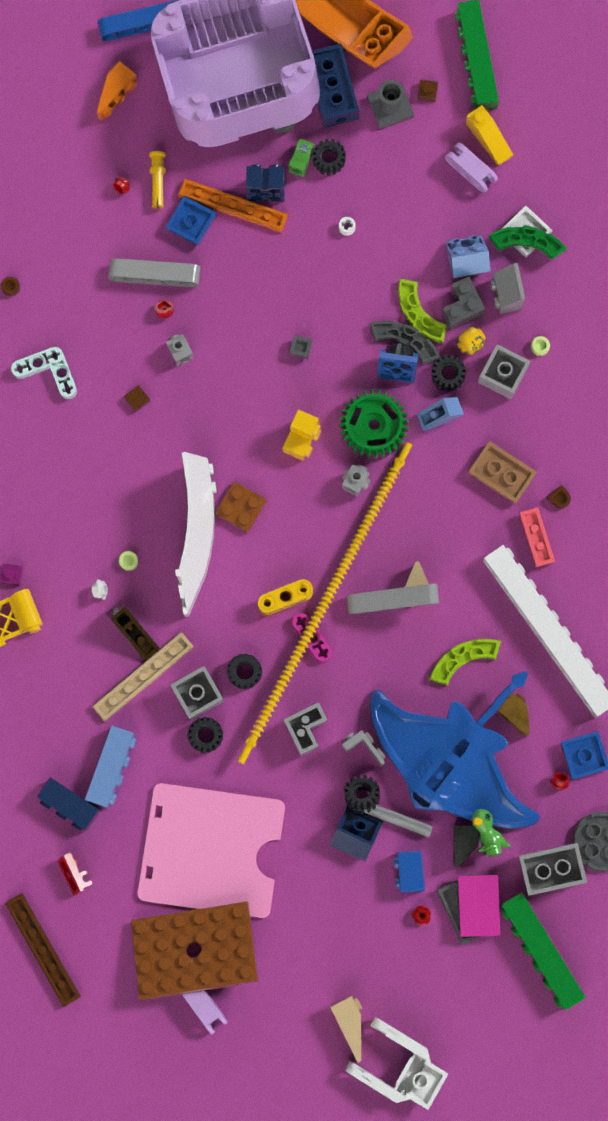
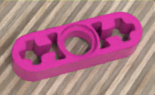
(324, 646)

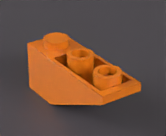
(117, 85)

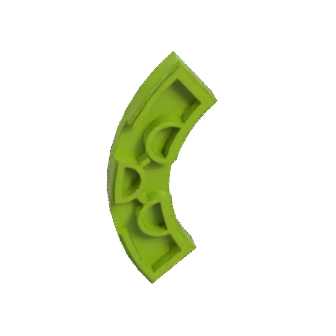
(416, 315)
(461, 655)

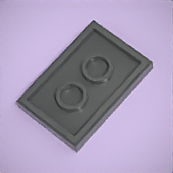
(450, 901)

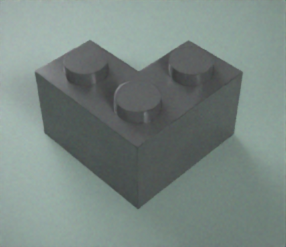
(467, 305)

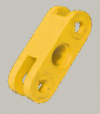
(277, 604)

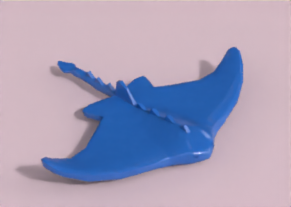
(451, 759)

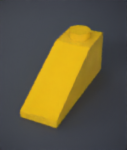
(489, 135)

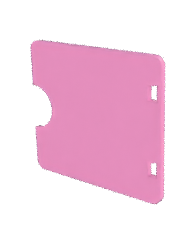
(208, 848)

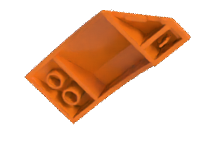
(359, 26)

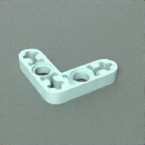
(55, 365)

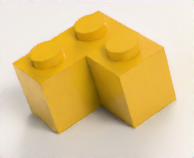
(303, 432)

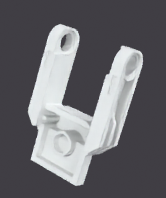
(418, 1080)

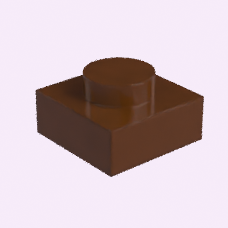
(427, 90)

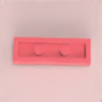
(537, 537)

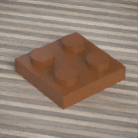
(241, 507)

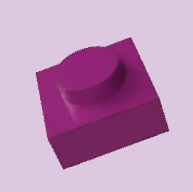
(11, 574)

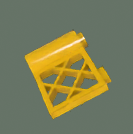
(25, 615)

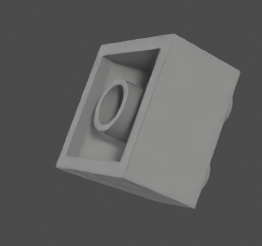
(508, 289)

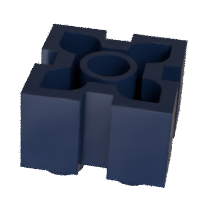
(265, 183)

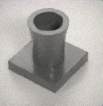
(390, 104)

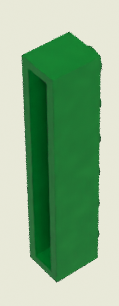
(477, 55)
(543, 952)

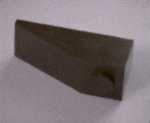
(132, 630)

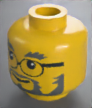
(471, 340)

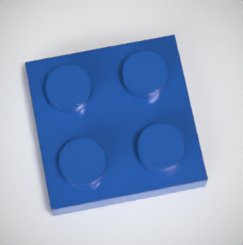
(191, 221)
(585, 755)

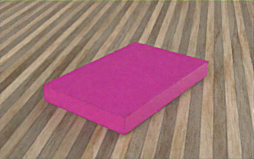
(479, 905)

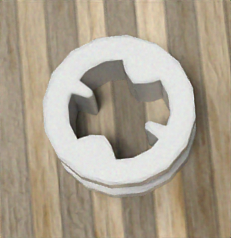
(344, 221)

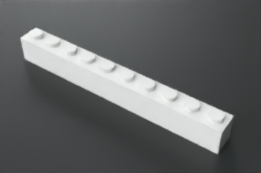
(548, 629)

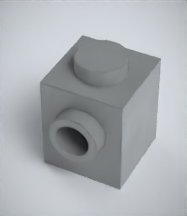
(179, 349)

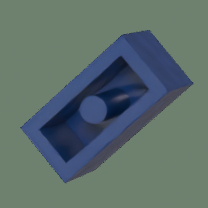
(410, 871)

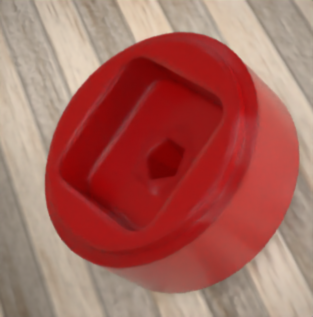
(164, 309)

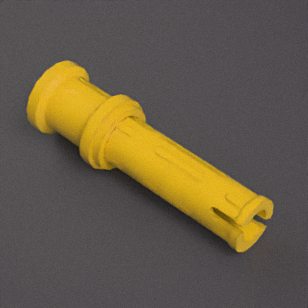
(157, 170)

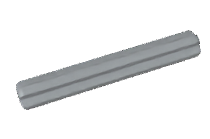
(400, 820)

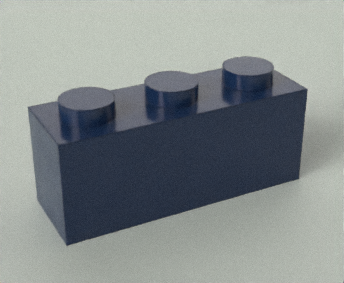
(68, 804)

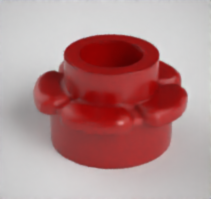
(121, 185)
(560, 781)
(421, 920)

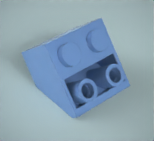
(467, 256)

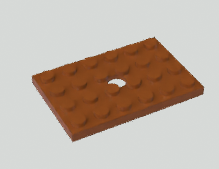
(225, 956)

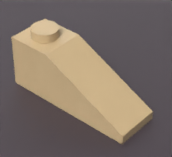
(349, 1020)

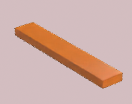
(233, 205)

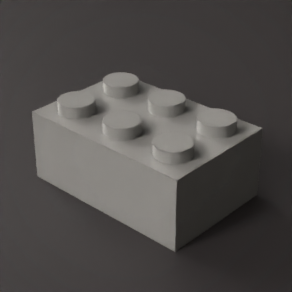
(552, 868)

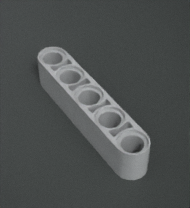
(154, 272)
(393, 599)

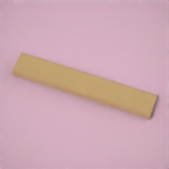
(143, 676)

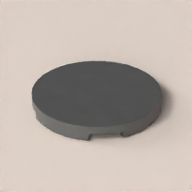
(593, 840)

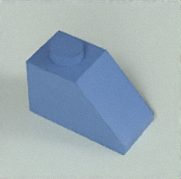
(440, 413)

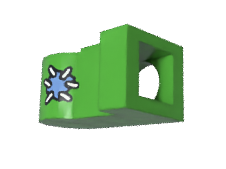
(301, 158)

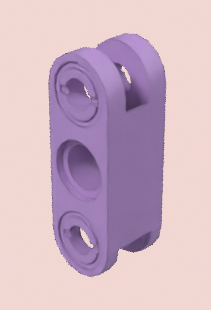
(471, 167)
(205, 1008)

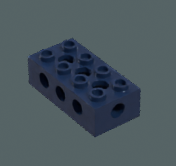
(342, 91)

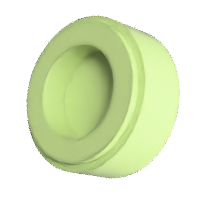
(540, 346)
(128, 561)

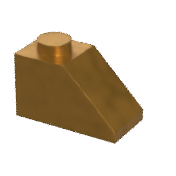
(515, 712)

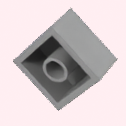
(504, 371)
(197, 693)

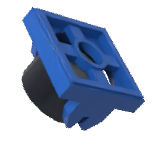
(397, 363)

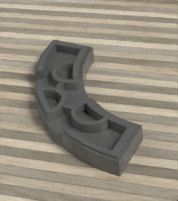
(405, 335)

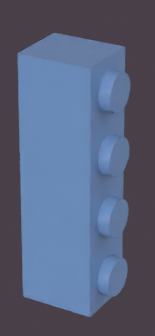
(110, 767)

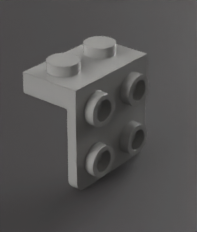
(353, 740)

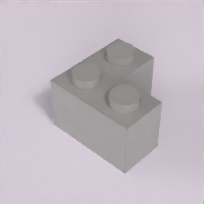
(300, 727)

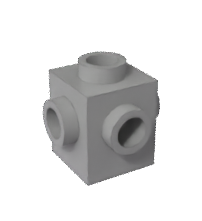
(356, 486)

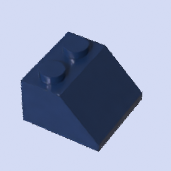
(356, 833)

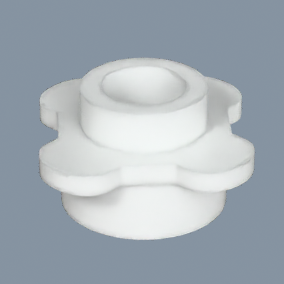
(99, 589)

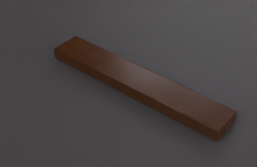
(43, 950)

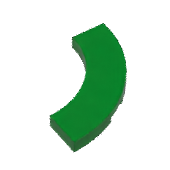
(528, 237)

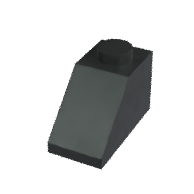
(465, 842)

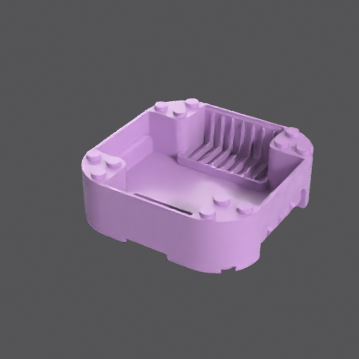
(234, 67)

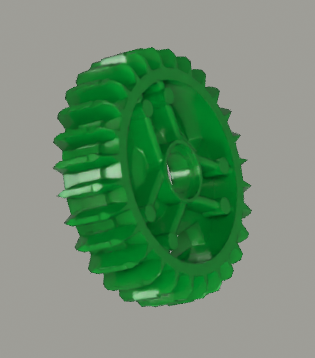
(372, 410)

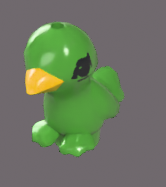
(490, 839)

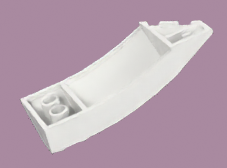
(199, 529)

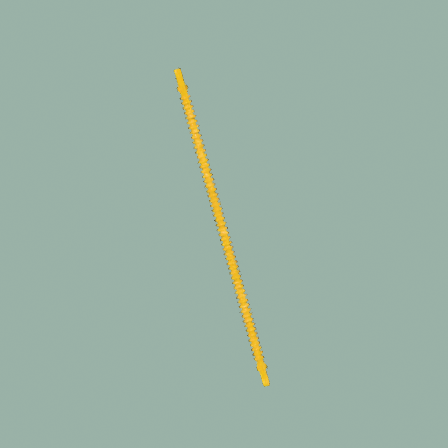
(258, 728)

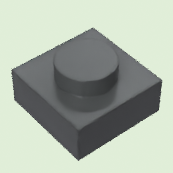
(300, 347)

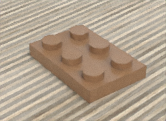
(502, 472)

